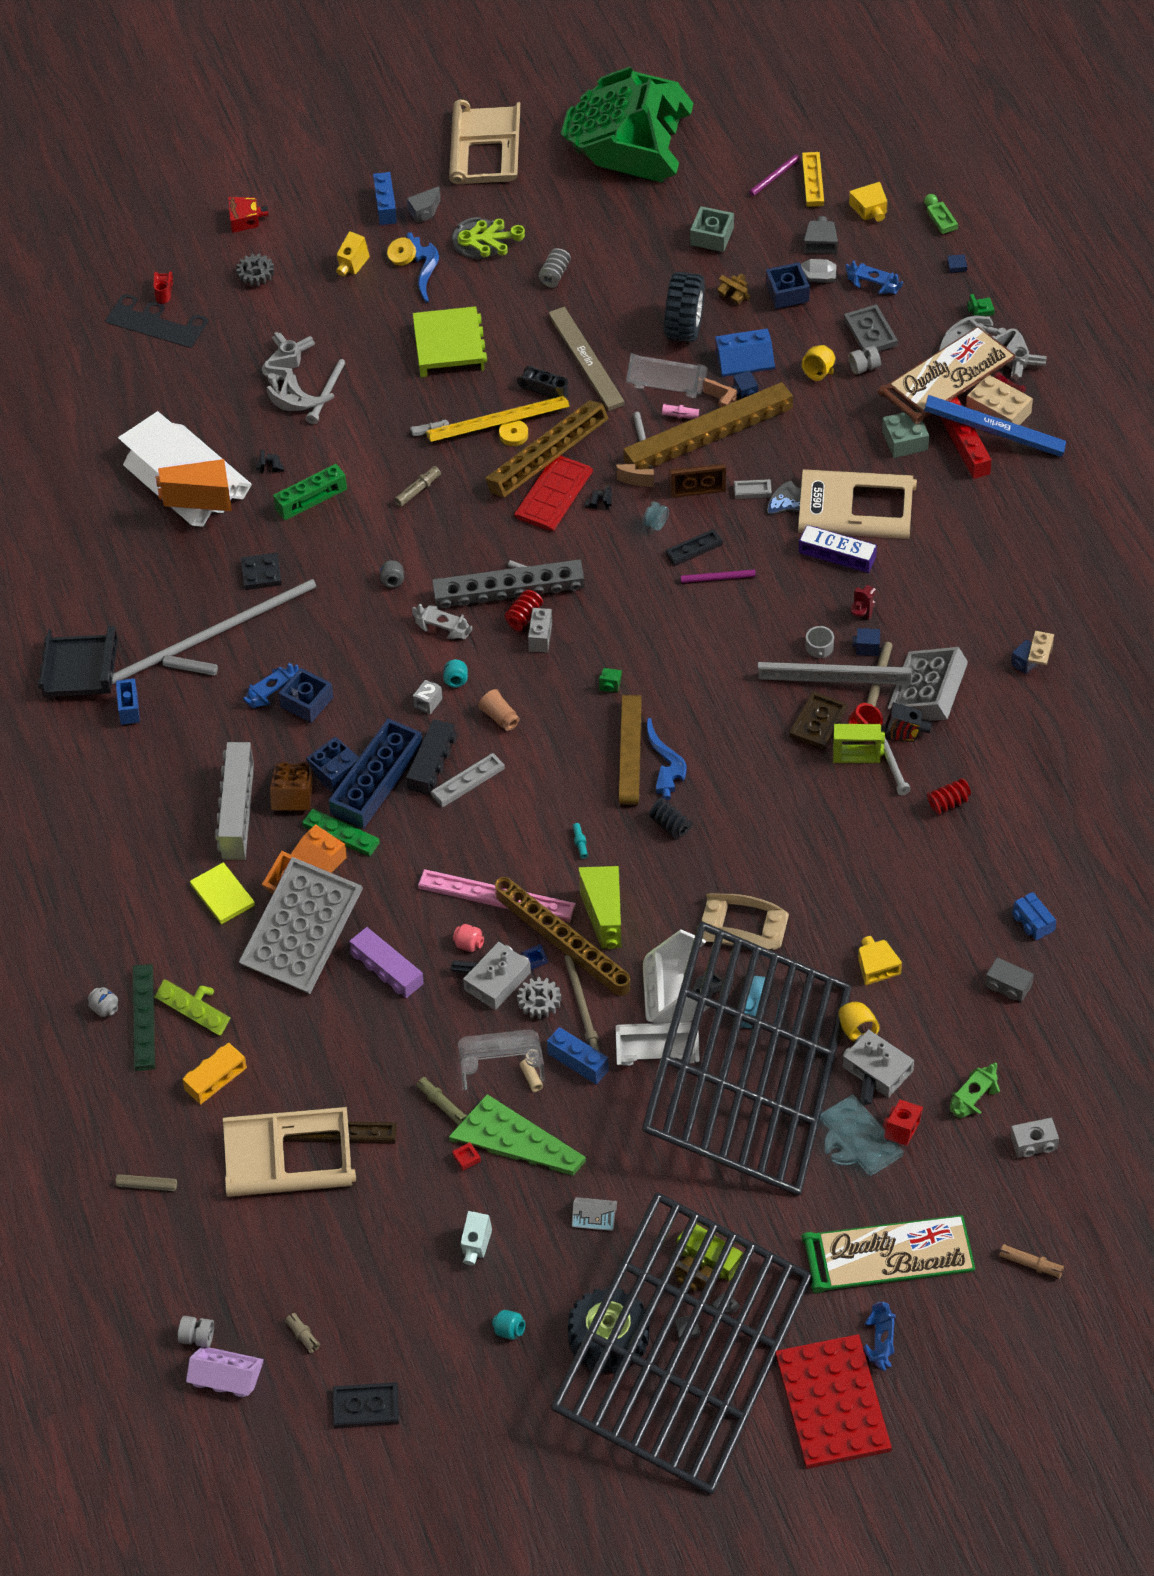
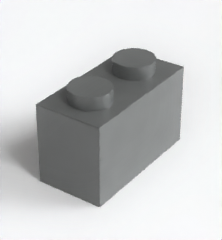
(1009, 980)

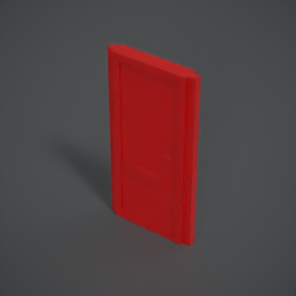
(553, 493)

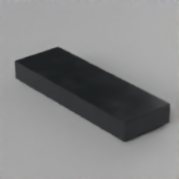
(694, 547)

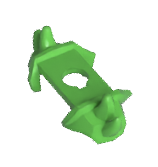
(963, 1101)

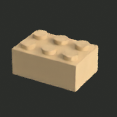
(1000, 401)

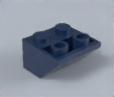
(332, 763)

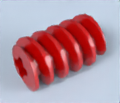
(522, 609)
(948, 795)

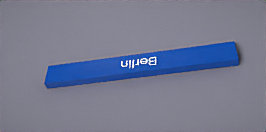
(995, 425)

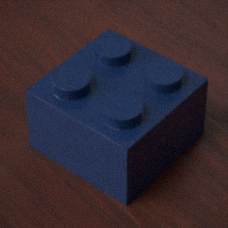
(787, 285)
(306, 695)

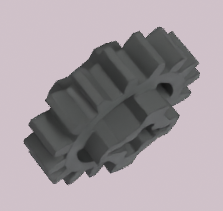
(255, 269)

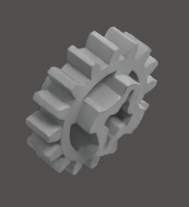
(539, 998)

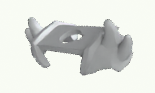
(456, 625)

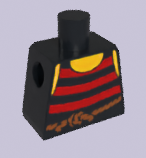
(905, 723)

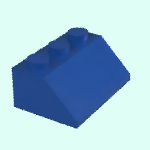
(744, 352)

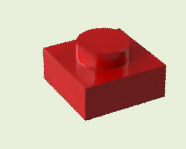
(466, 1156)

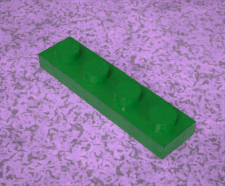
(349, 835)

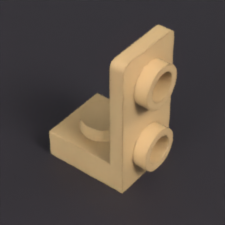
(1041, 648)

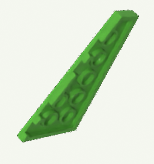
(513, 1136)

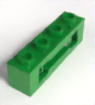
(310, 492)

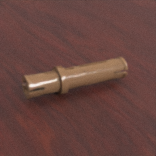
(1040, 1264)

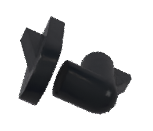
(276, 464)
(596, 494)

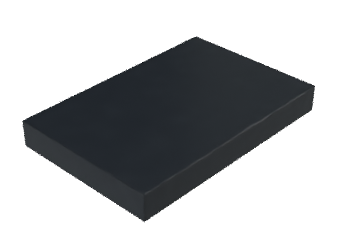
(365, 1405)

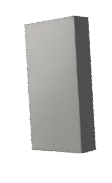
(752, 489)

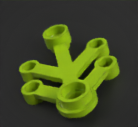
(488, 236)

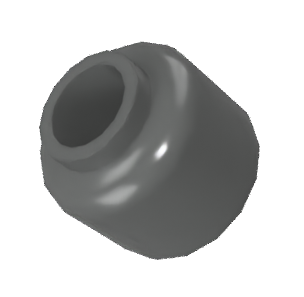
(391, 574)

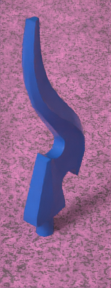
(432, 257)
(666, 774)

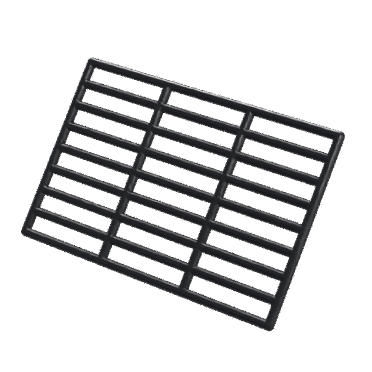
(739, 1089)
(667, 1374)

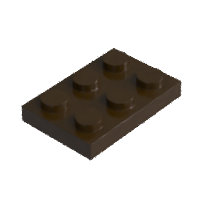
(817, 720)

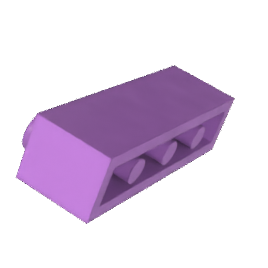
(386, 962)

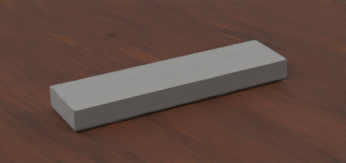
(467, 780)

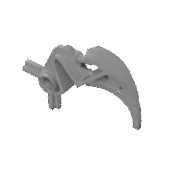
(1012, 336)
(280, 367)

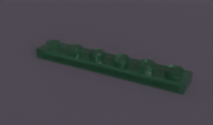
(144, 1017)

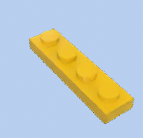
(813, 179)

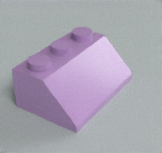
(224, 1371)

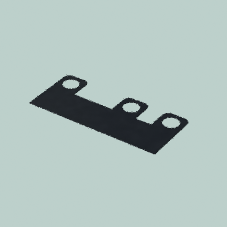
(153, 325)

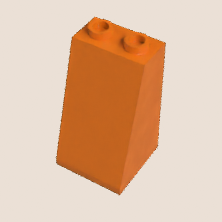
(195, 486)

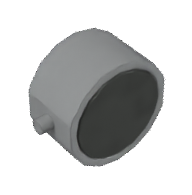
(819, 642)

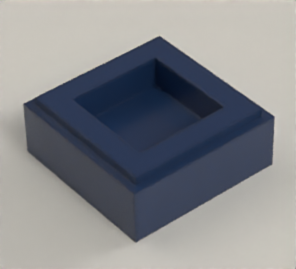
(957, 263)

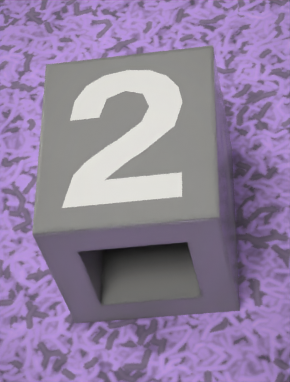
(427, 697)

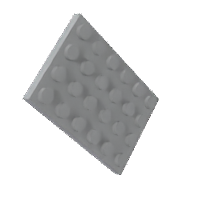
(300, 925)

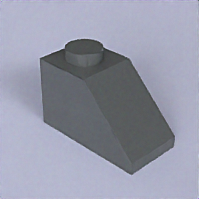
(424, 204)

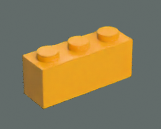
(214, 1073)

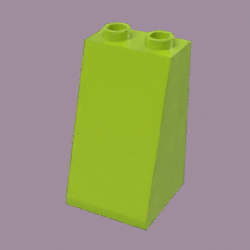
(602, 901)

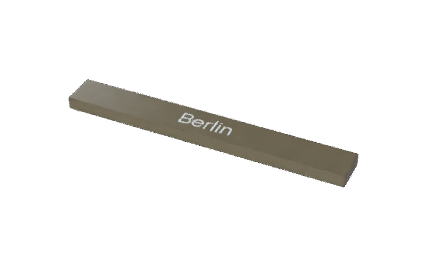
(586, 359)

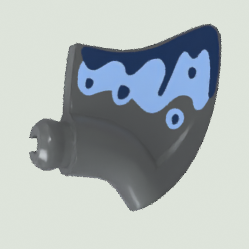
(785, 499)

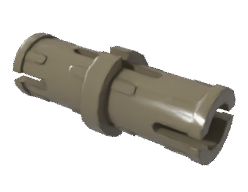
(302, 1333)

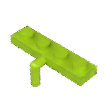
(193, 1006)

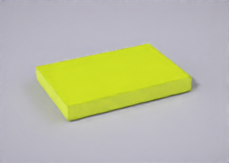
(222, 893)

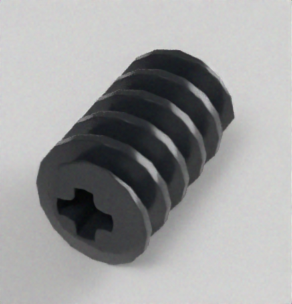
(669, 819)

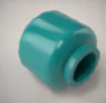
(455, 673)
(508, 1324)

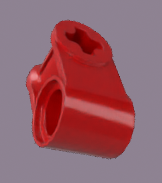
(163, 286)

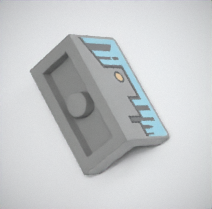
(594, 1213)

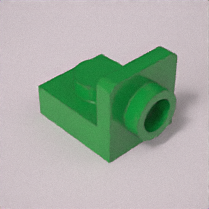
(980, 307)
(610, 680)

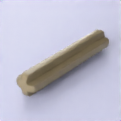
(146, 1182)

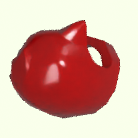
(865, 714)

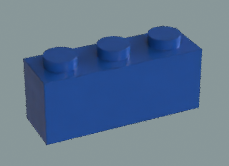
(384, 198)
(577, 1055)

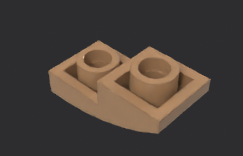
(627, 474)

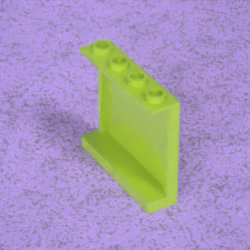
(449, 338)

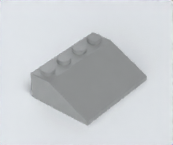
(934, 681)

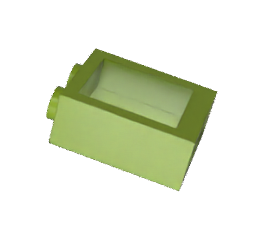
(858, 753)

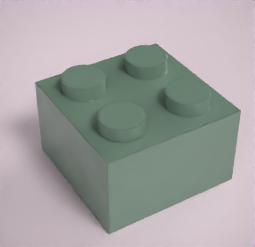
(712, 229)
(904, 435)

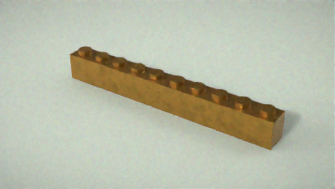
(709, 427)

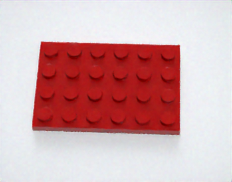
(833, 1401)

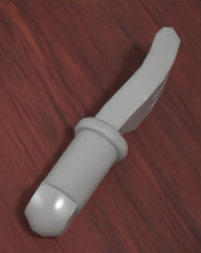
(420, 430)

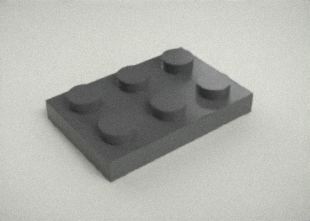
(870, 328)

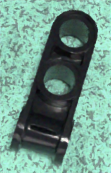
(543, 382)

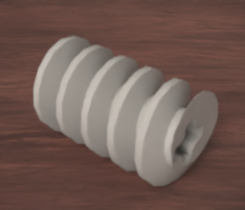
(554, 267)

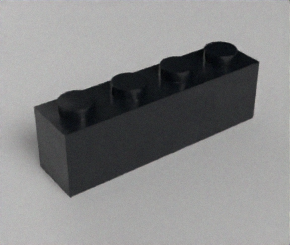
(431, 757)

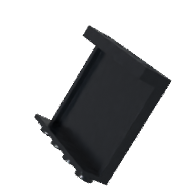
(78, 664)

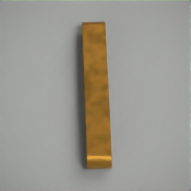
(630, 750)

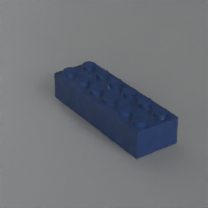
(375, 773)

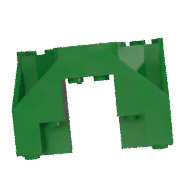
(620, 124)

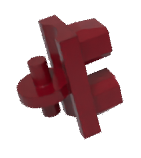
(863, 602)

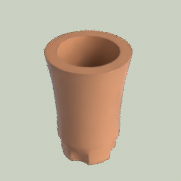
(499, 710)

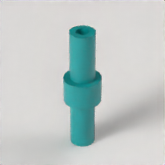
(580, 840)

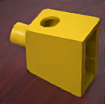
(869, 201)
(352, 254)
(877, 961)

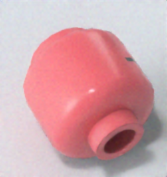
(468, 938)

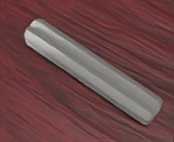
(190, 665)

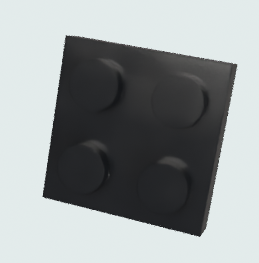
(261, 571)

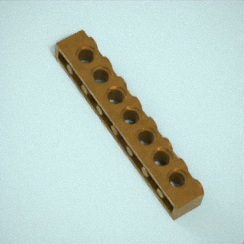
(546, 448)

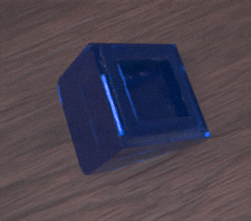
(535, 956)

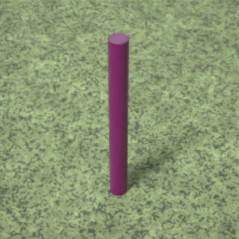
(774, 175)
(718, 576)

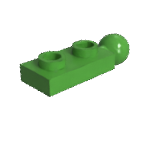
(940, 214)

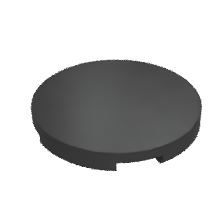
(469, 251)

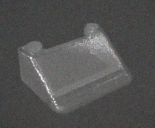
(499, 1045)

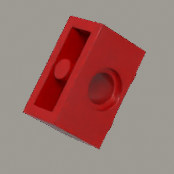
(902, 1122)

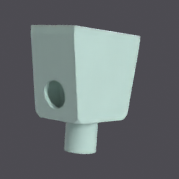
(475, 1237)

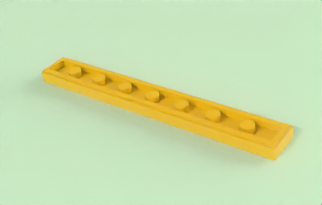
(497, 418)

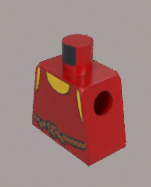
(245, 213)

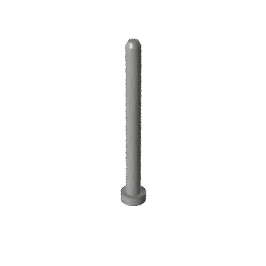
(312, 417)
(902, 788)

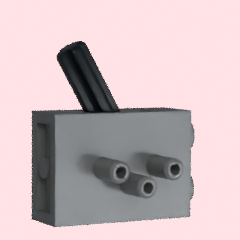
(495, 975)
(878, 1065)

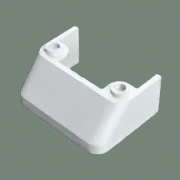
(663, 978)
(648, 1042)

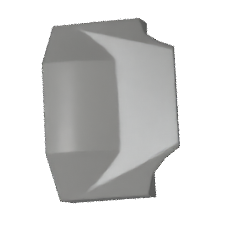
(819, 270)

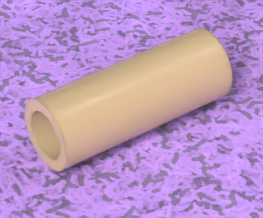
(531, 1076)

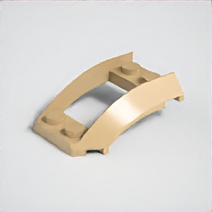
(774, 924)

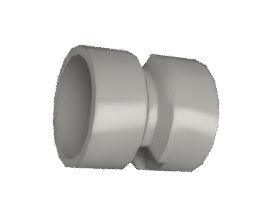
(864, 360)
(196, 1331)

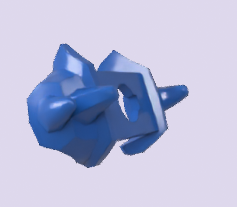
(887, 280)
(258, 693)
(884, 1321)

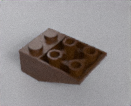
(291, 786)

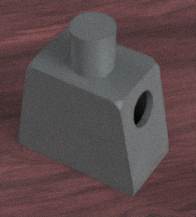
(821, 237)

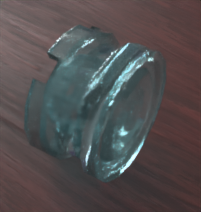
(656, 516)

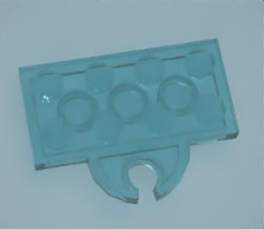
(858, 1137)

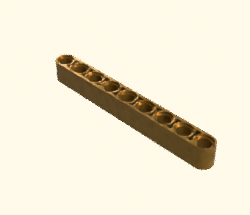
(565, 944)

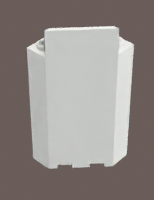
(162, 444)

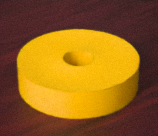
(397, 246)
(513, 433)

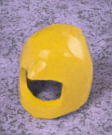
(818, 360)
(853, 1015)

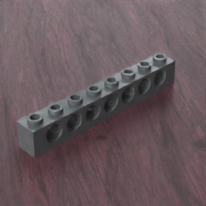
(515, 577)

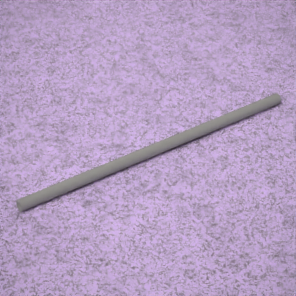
(214, 630)

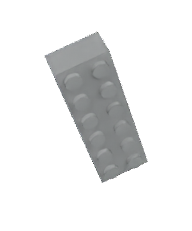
(235, 801)

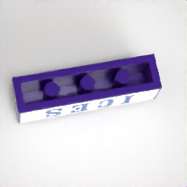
(837, 548)

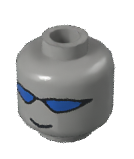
(103, 1002)

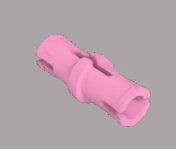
(680, 411)

